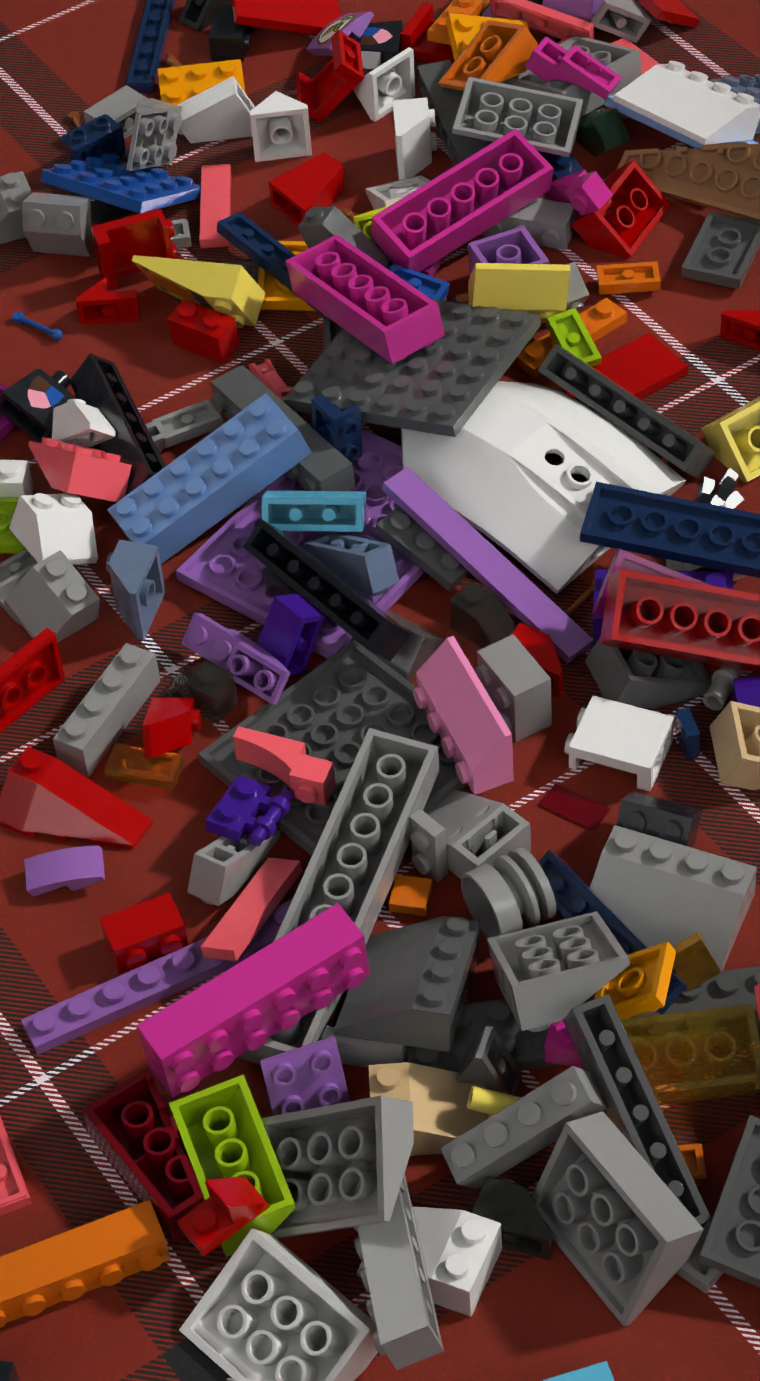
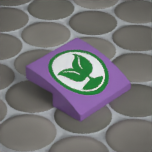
(350, 24)

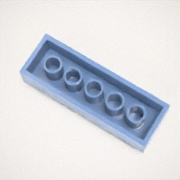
(211, 478)

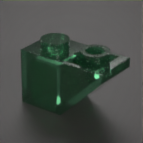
(601, 132)

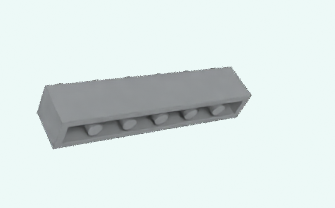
(398, 1286)

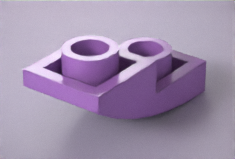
(64, 867)

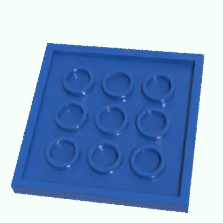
(110, 182)

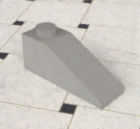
(225, 867)

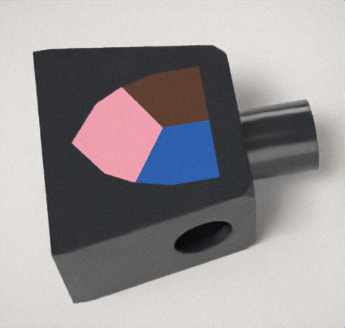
(382, 38)
(32, 402)

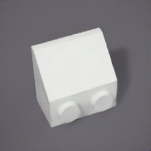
(413, 135)
(53, 524)

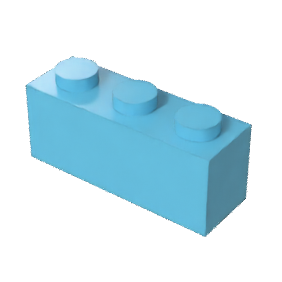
(315, 510)

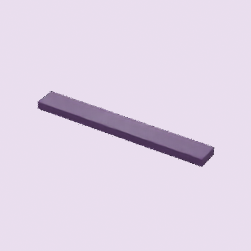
(486, 563)

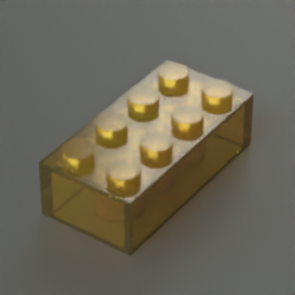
(698, 1053)

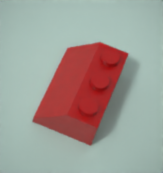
(626, 216)

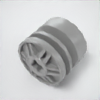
(508, 893)

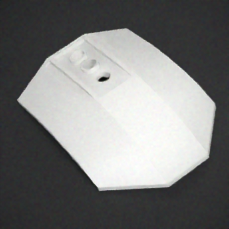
(509, 491)

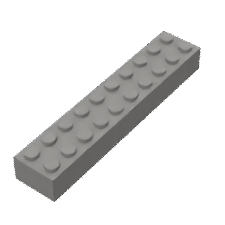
(358, 855)

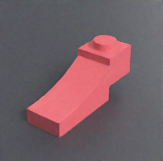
(307, 776)

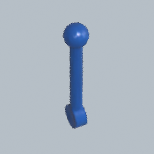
(18, 318)

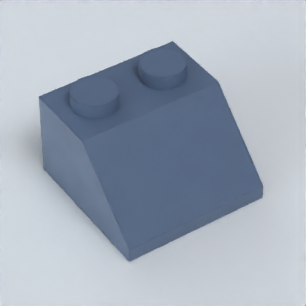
(136, 584)

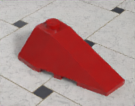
(59, 801)

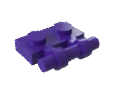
(241, 805)

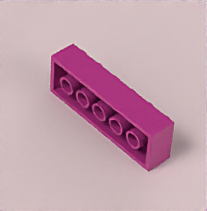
(462, 202)
(365, 298)
(254, 1000)

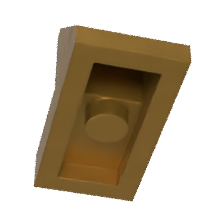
(694, 961)

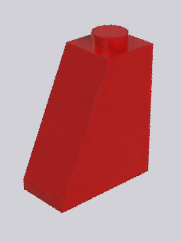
(306, 186)

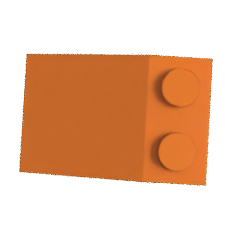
(492, 55)

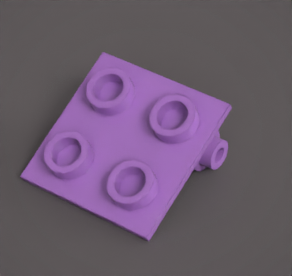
(305, 1078)

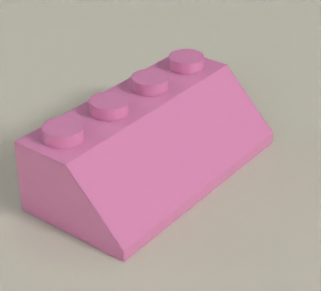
(465, 718)

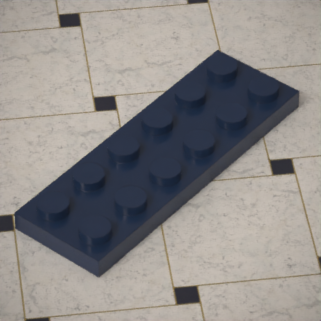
(673, 529)

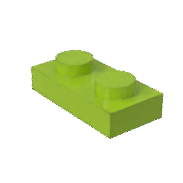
(573, 336)

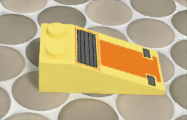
(209, 284)

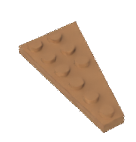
(711, 176)

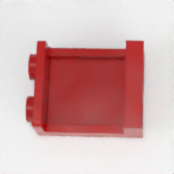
(415, 36)
(333, 80)
(134, 235)

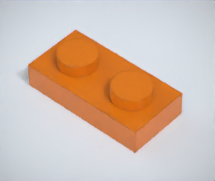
(628, 278)

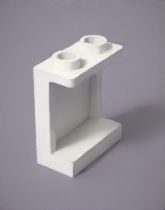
(621, 739)

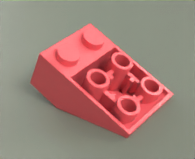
(82, 469)

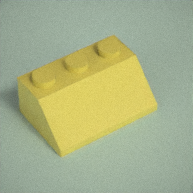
(520, 287)
(737, 440)

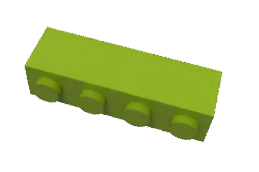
(228, 1141)

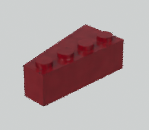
(145, 1149)

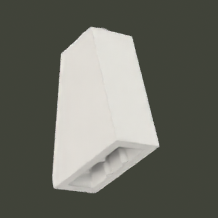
(217, 113)

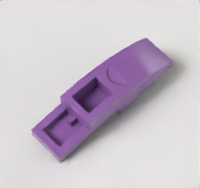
(238, 655)

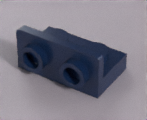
(95, 138)
(338, 427)

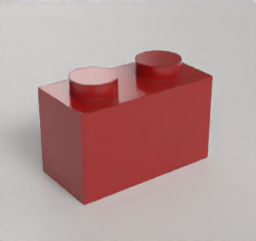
(203, 331)
(144, 932)

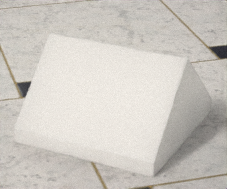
(386, 83)
(280, 128)

